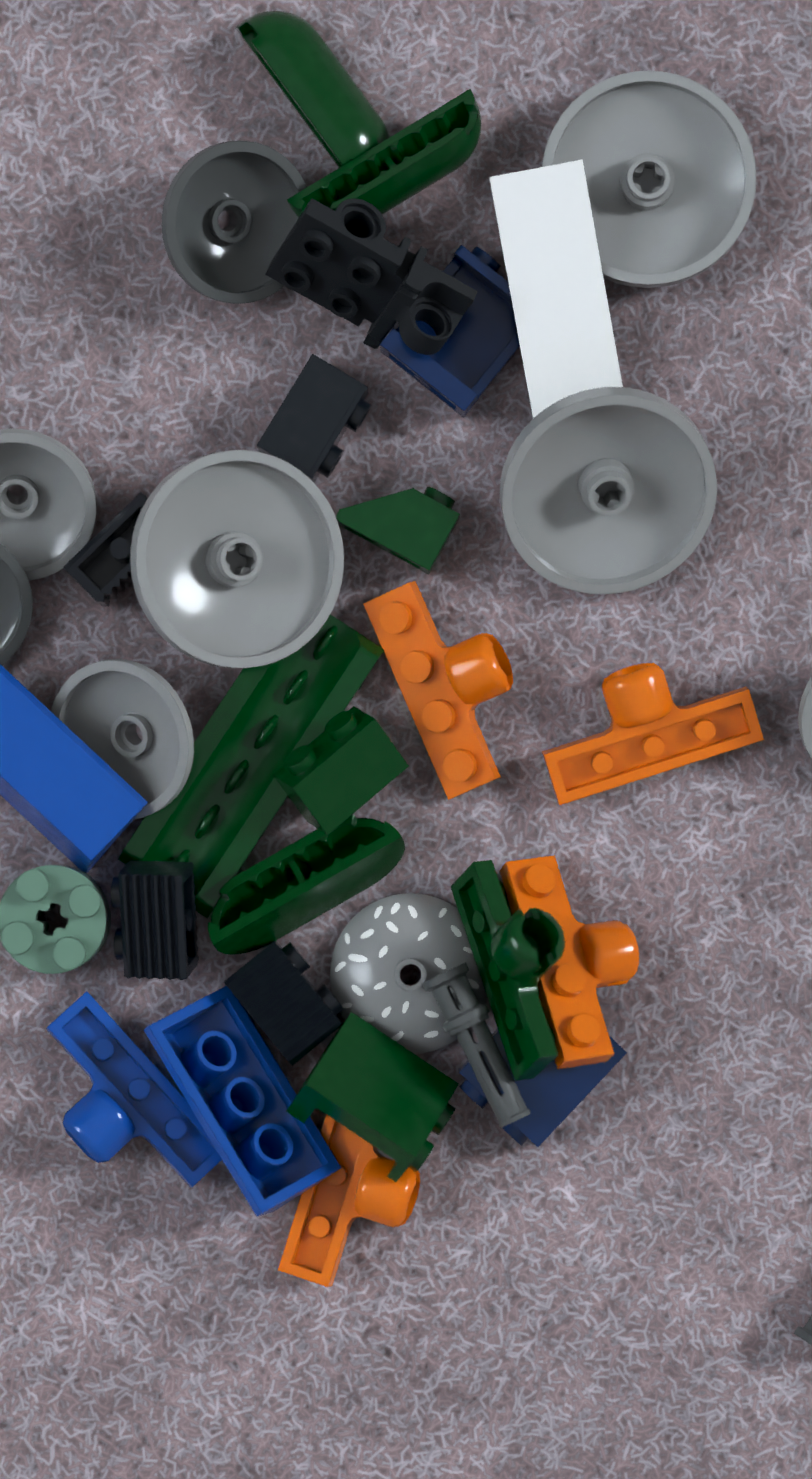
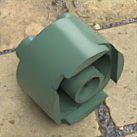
(27, 935)

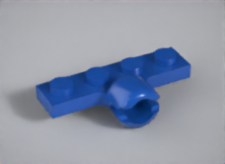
(127, 1096)

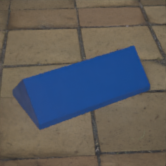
(59, 779)
(242, 1100)

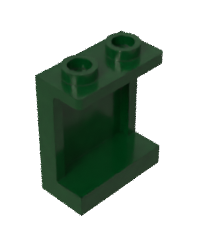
(378, 1093)

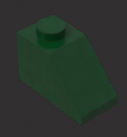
(404, 524)

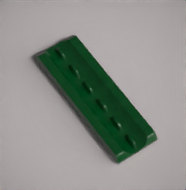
(245, 741)

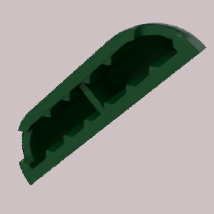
(314, 83)
(403, 161)
(302, 883)

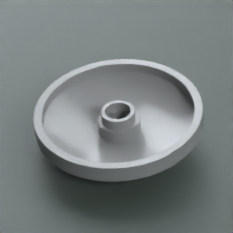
(661, 172)
(608, 490)
(237, 559)

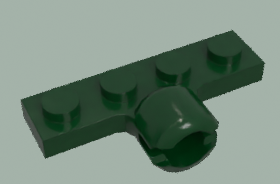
(510, 961)

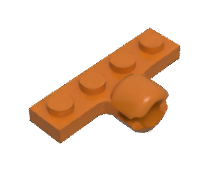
(442, 685)
(649, 734)
(592, 959)
(333, 1205)

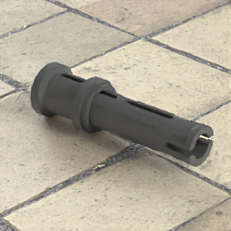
(507, 1106)

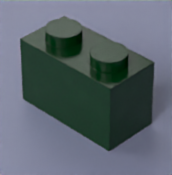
(340, 769)

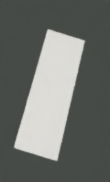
(555, 282)

